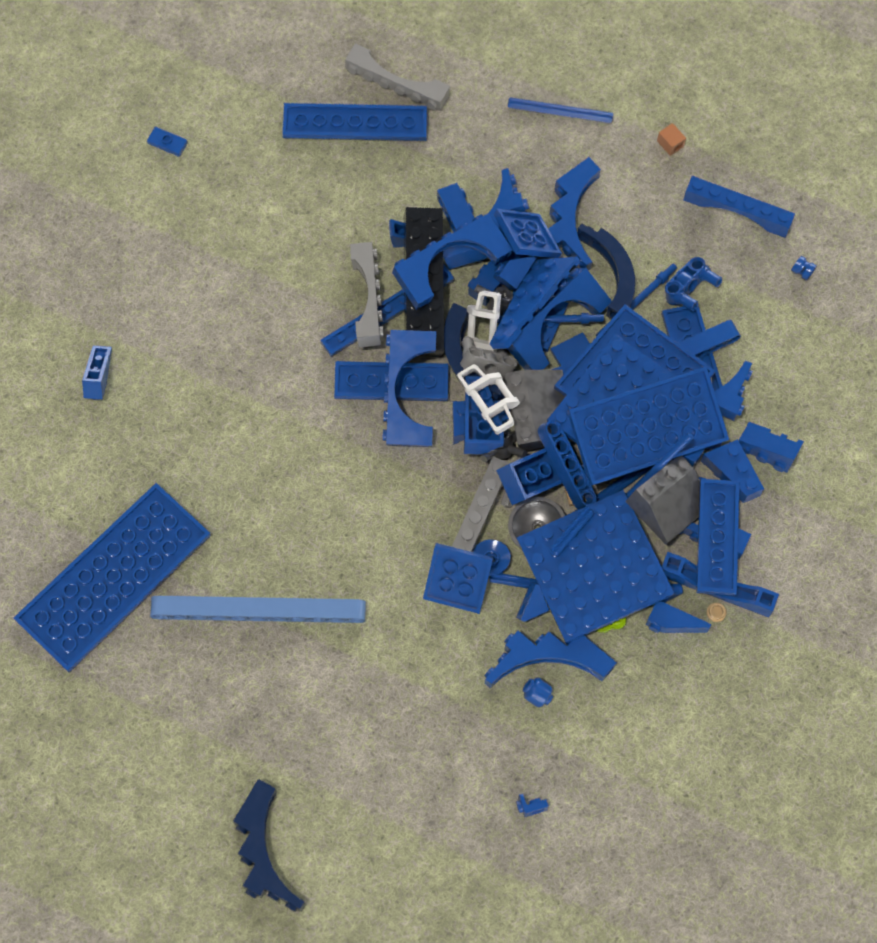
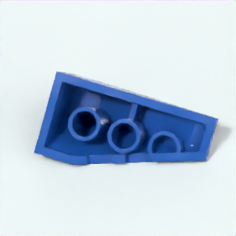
(478, 434)

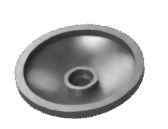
(530, 514)

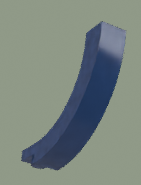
(619, 262)
(454, 332)

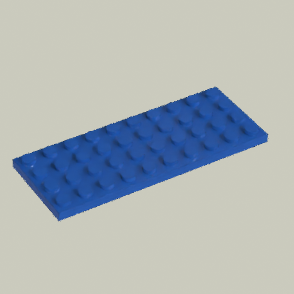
(112, 577)

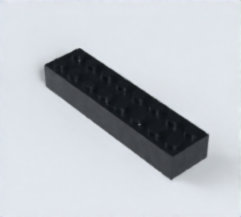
(420, 229)

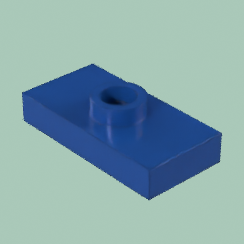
(167, 141)

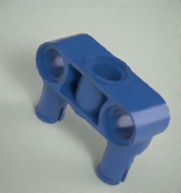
(687, 280)

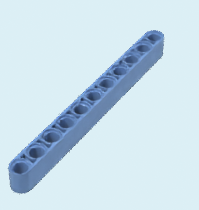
(258, 609)

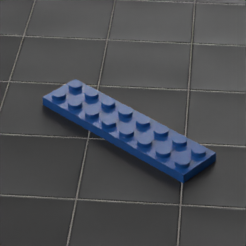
(355, 121)

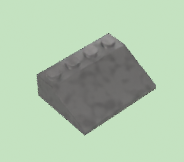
(537, 403)
(668, 499)

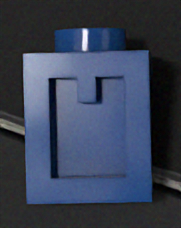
(534, 807)

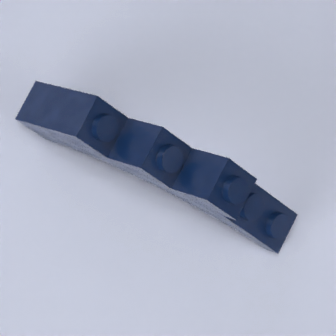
(262, 878)

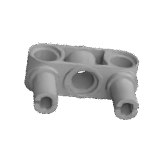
(487, 360)

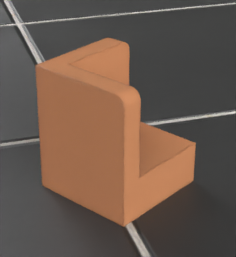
(671, 139)

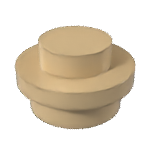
(716, 612)

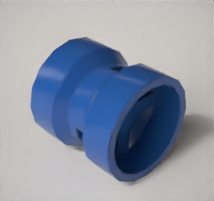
(799, 267)

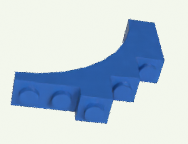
(570, 190)
(508, 199)
(730, 394)
(549, 649)

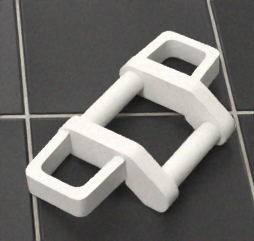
(493, 315)
(487, 413)

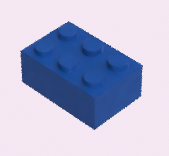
(528, 476)

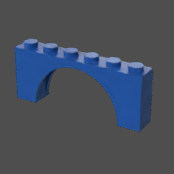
(479, 235)
(577, 288)
(404, 347)

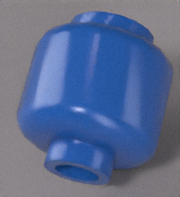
(537, 692)

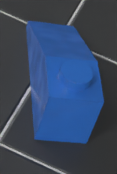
(96, 372)
(669, 619)

